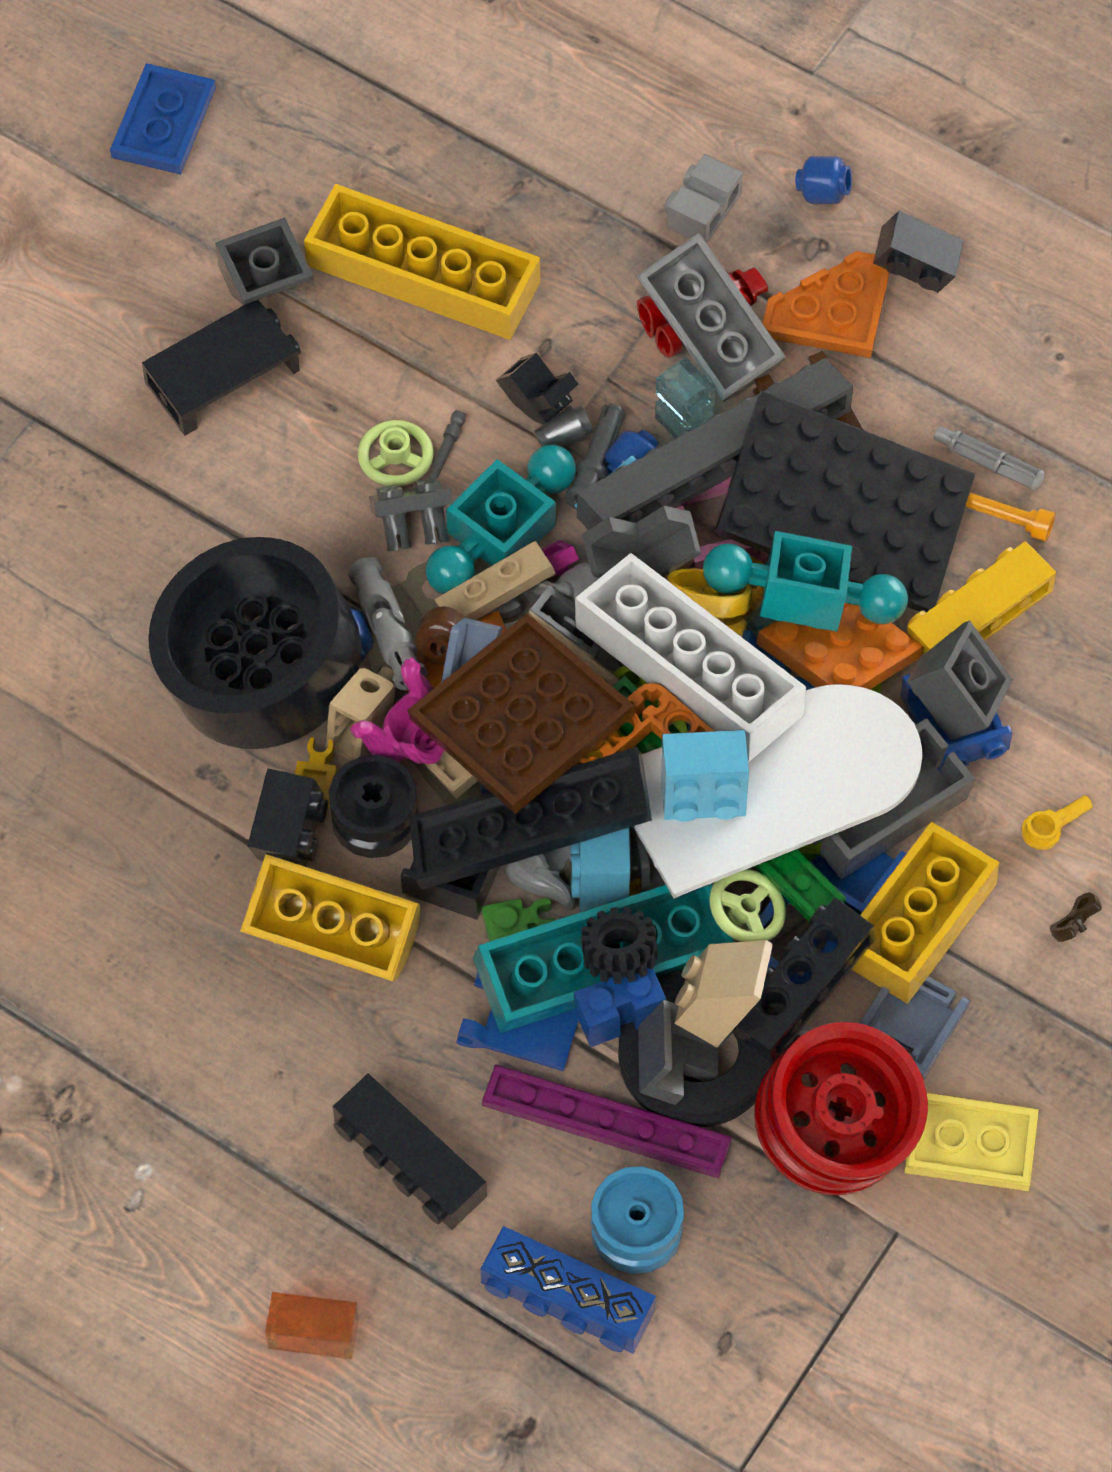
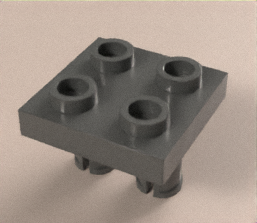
(427, 497)

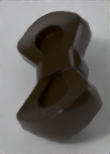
(1083, 908)

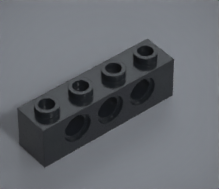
(834, 923)

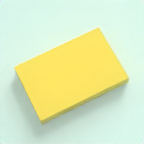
(976, 1143)

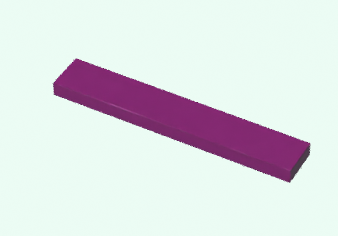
(606, 1121)

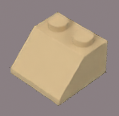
(721, 988)

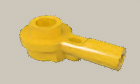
(1044, 828)

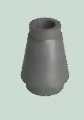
(566, 428)

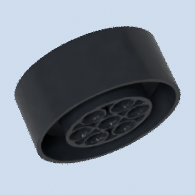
(215, 603)

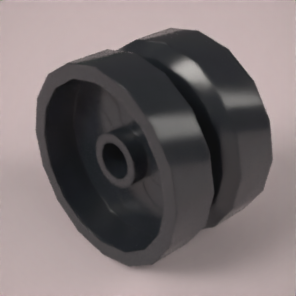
(373, 806)

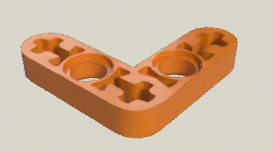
(654, 719)

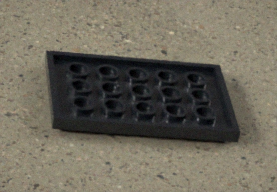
(846, 488)

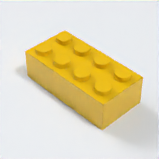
(924, 909)

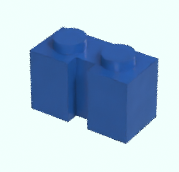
(610, 1005)

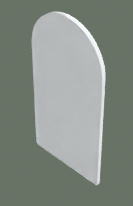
(824, 774)

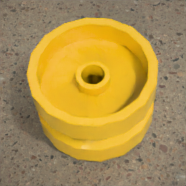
(725, 607)

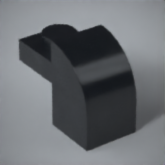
(536, 389)

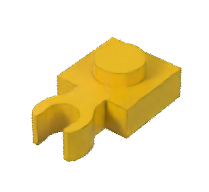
(318, 766)

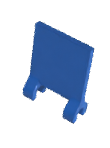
(540, 1042)

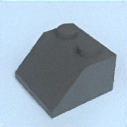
(262, 262)
(960, 682)

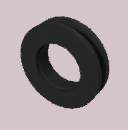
(703, 1102)

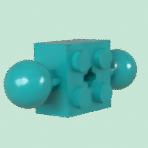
(500, 515)
(805, 582)

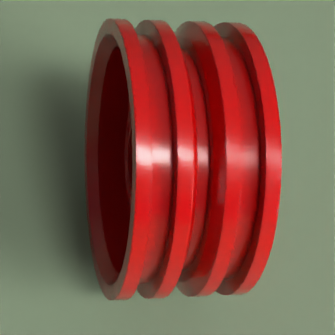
(879, 1068)

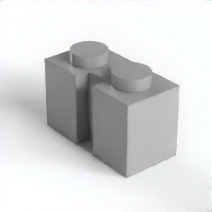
(705, 199)

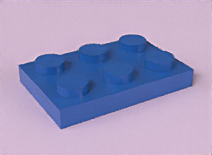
(163, 118)

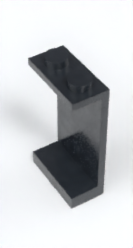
(218, 361)

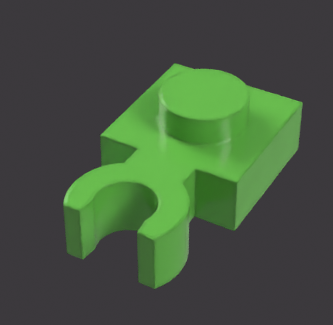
(510, 917)

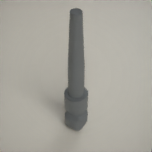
(450, 436)

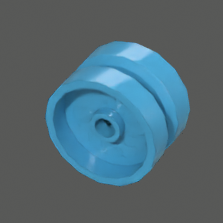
(630, 1197)

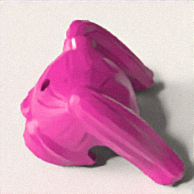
(399, 735)

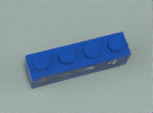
(567, 1290)

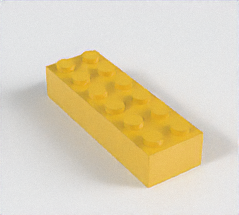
(422, 261)

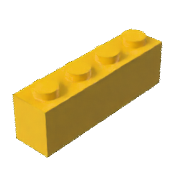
(988, 598)

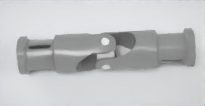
(384, 617)

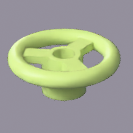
(395, 435)
(735, 919)

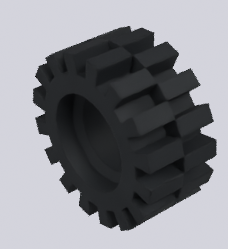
(621, 961)

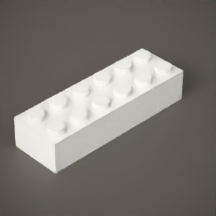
(689, 653)

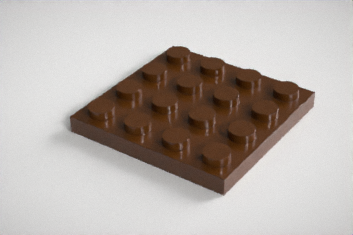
(521, 712)

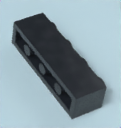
(409, 1152)

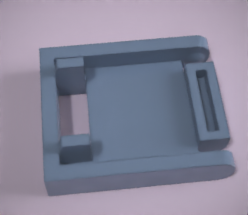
(921, 1024)

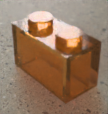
(312, 1325)

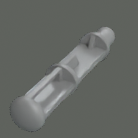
(991, 458)

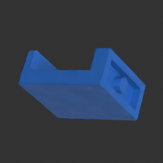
(986, 743)

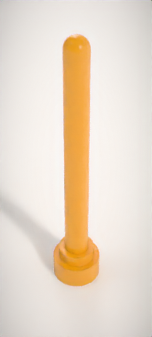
(1035, 522)

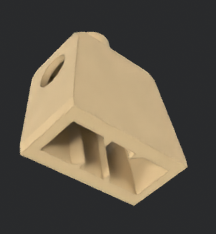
(364, 697)

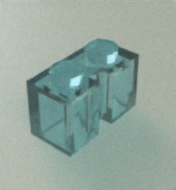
(685, 398)

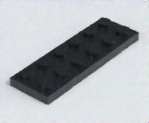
(486, 834)

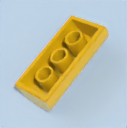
(332, 918)

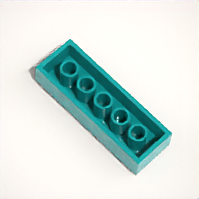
(541, 967)

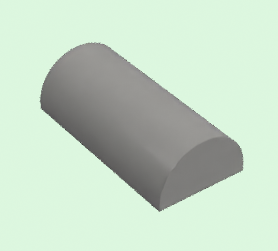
(711, 317)

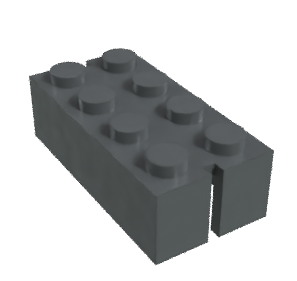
(928, 800)

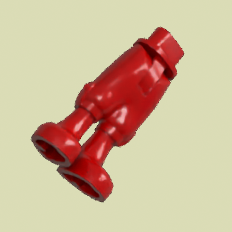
(749, 283)

